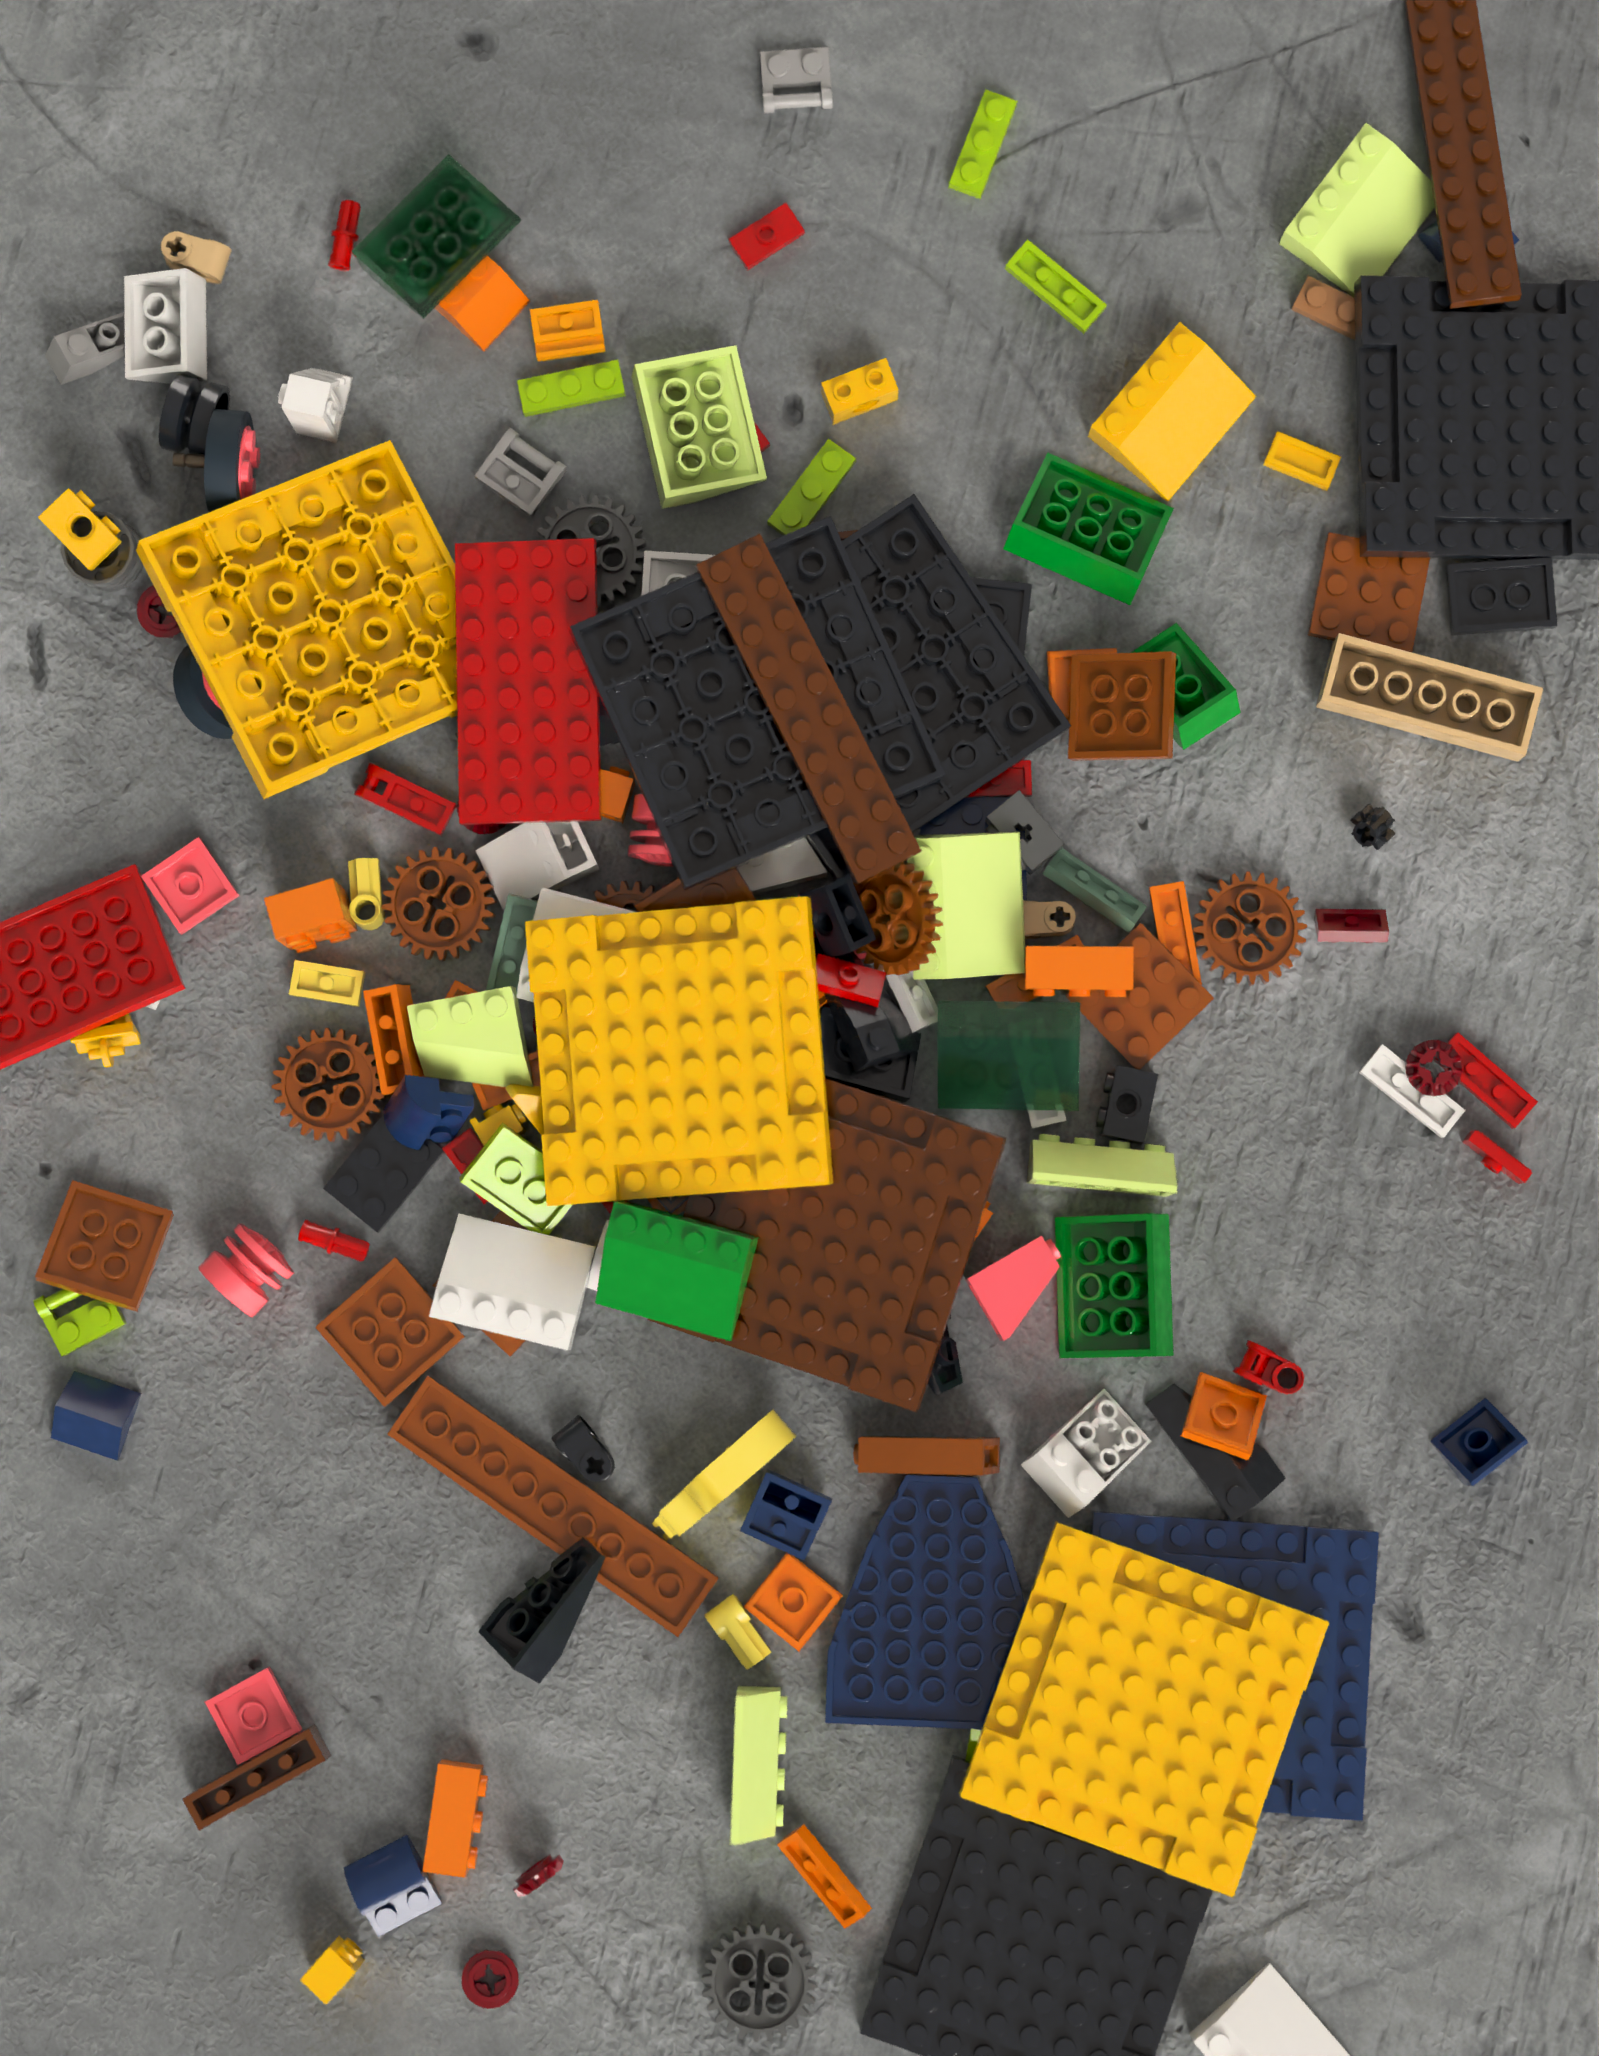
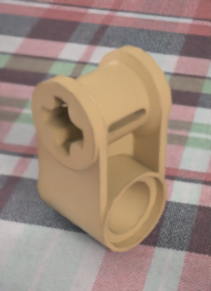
(201, 255)
(1038, 916)

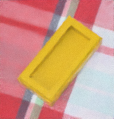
(1302, 461)

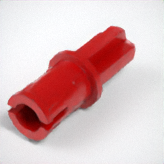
(345, 235)
(333, 1241)

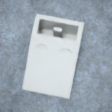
(536, 858)
(1086, 1453)

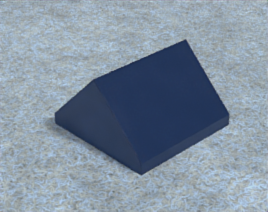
(94, 1415)
(1478, 1442)

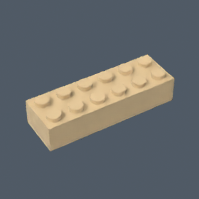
(1429, 697)

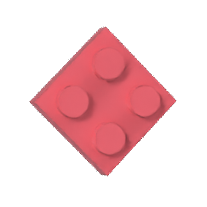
(190, 885)
(253, 1715)

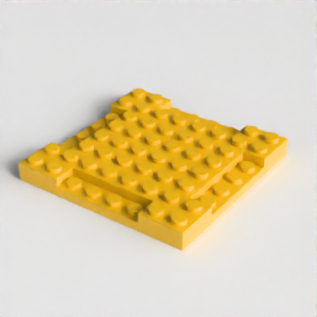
(316, 614)
(679, 1052)
(1143, 1708)

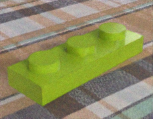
(982, 144)
(1055, 286)
(571, 388)
(812, 489)

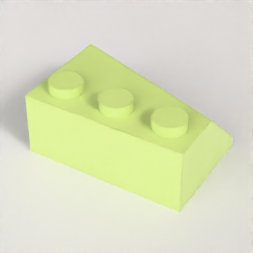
(472, 1038)

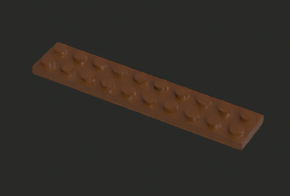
(1463, 152)
(808, 708)

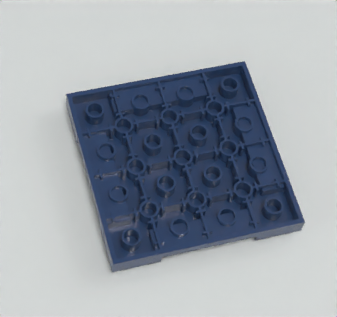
(1312, 1571)

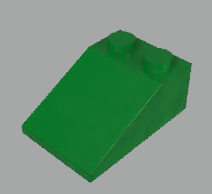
(1201, 691)

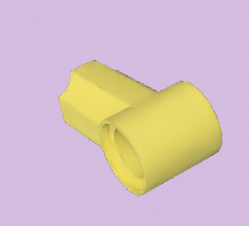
(365, 890)
(733, 1624)

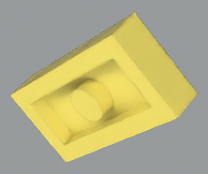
(327, 983)

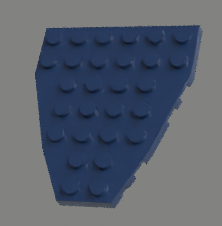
(926, 1613)

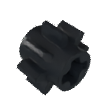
(1373, 826)

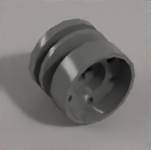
(112, 574)

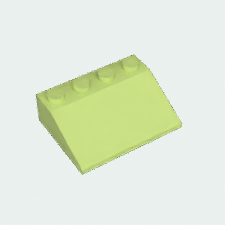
(1361, 212)
(698, 425)
(980, 904)
(1101, 1167)
(756, 1763)

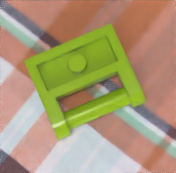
(80, 1325)

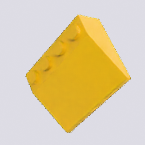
(1172, 412)

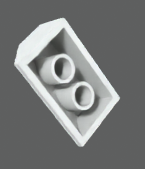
(165, 326)

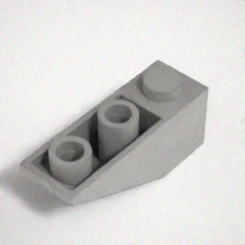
(87, 348)

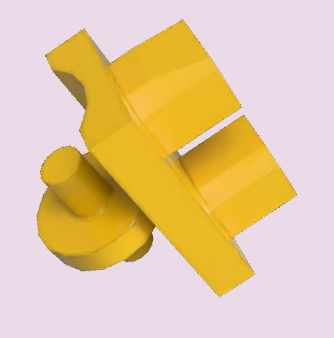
(108, 1040)

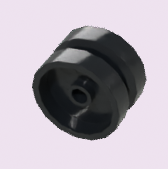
(188, 413)

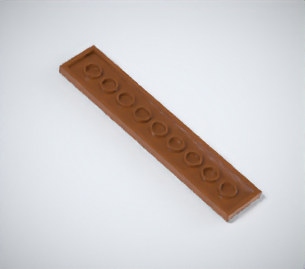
(552, 1504)

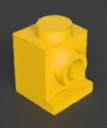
(494, 1117)

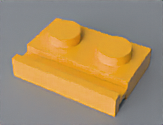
(567, 330)

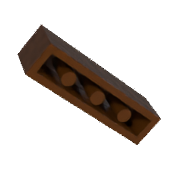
(256, 1777)

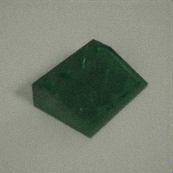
(435, 237)
(1008, 1055)

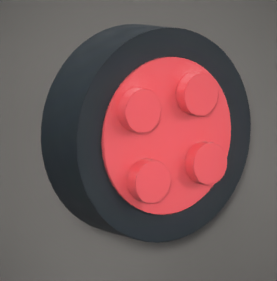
(227, 458)
(197, 697)

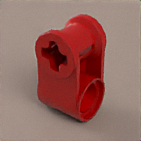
(1267, 1368)

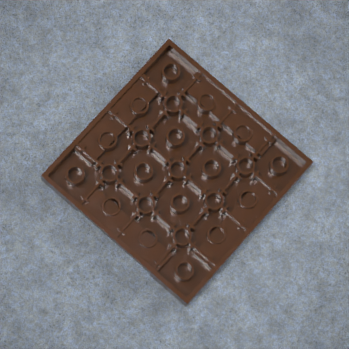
(864, 1268)

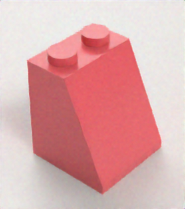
(1014, 1283)

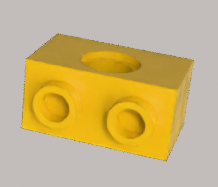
(859, 391)
(61, 519)
(333, 1968)

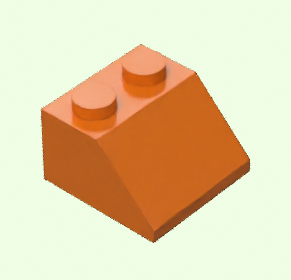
(483, 303)

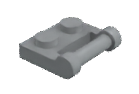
(792, 70)
(514, 481)

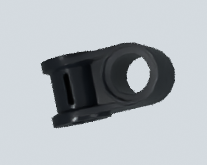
(579, 1445)

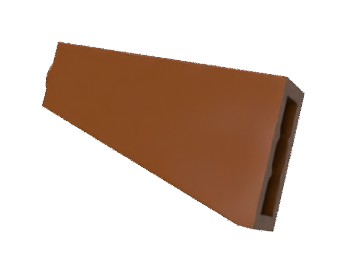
(928, 1455)

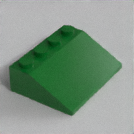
(1088, 528)
(674, 1269)
(1114, 1286)

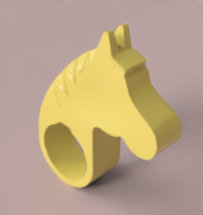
(725, 1474)

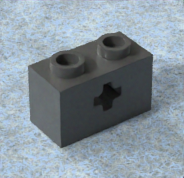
(1020, 814)

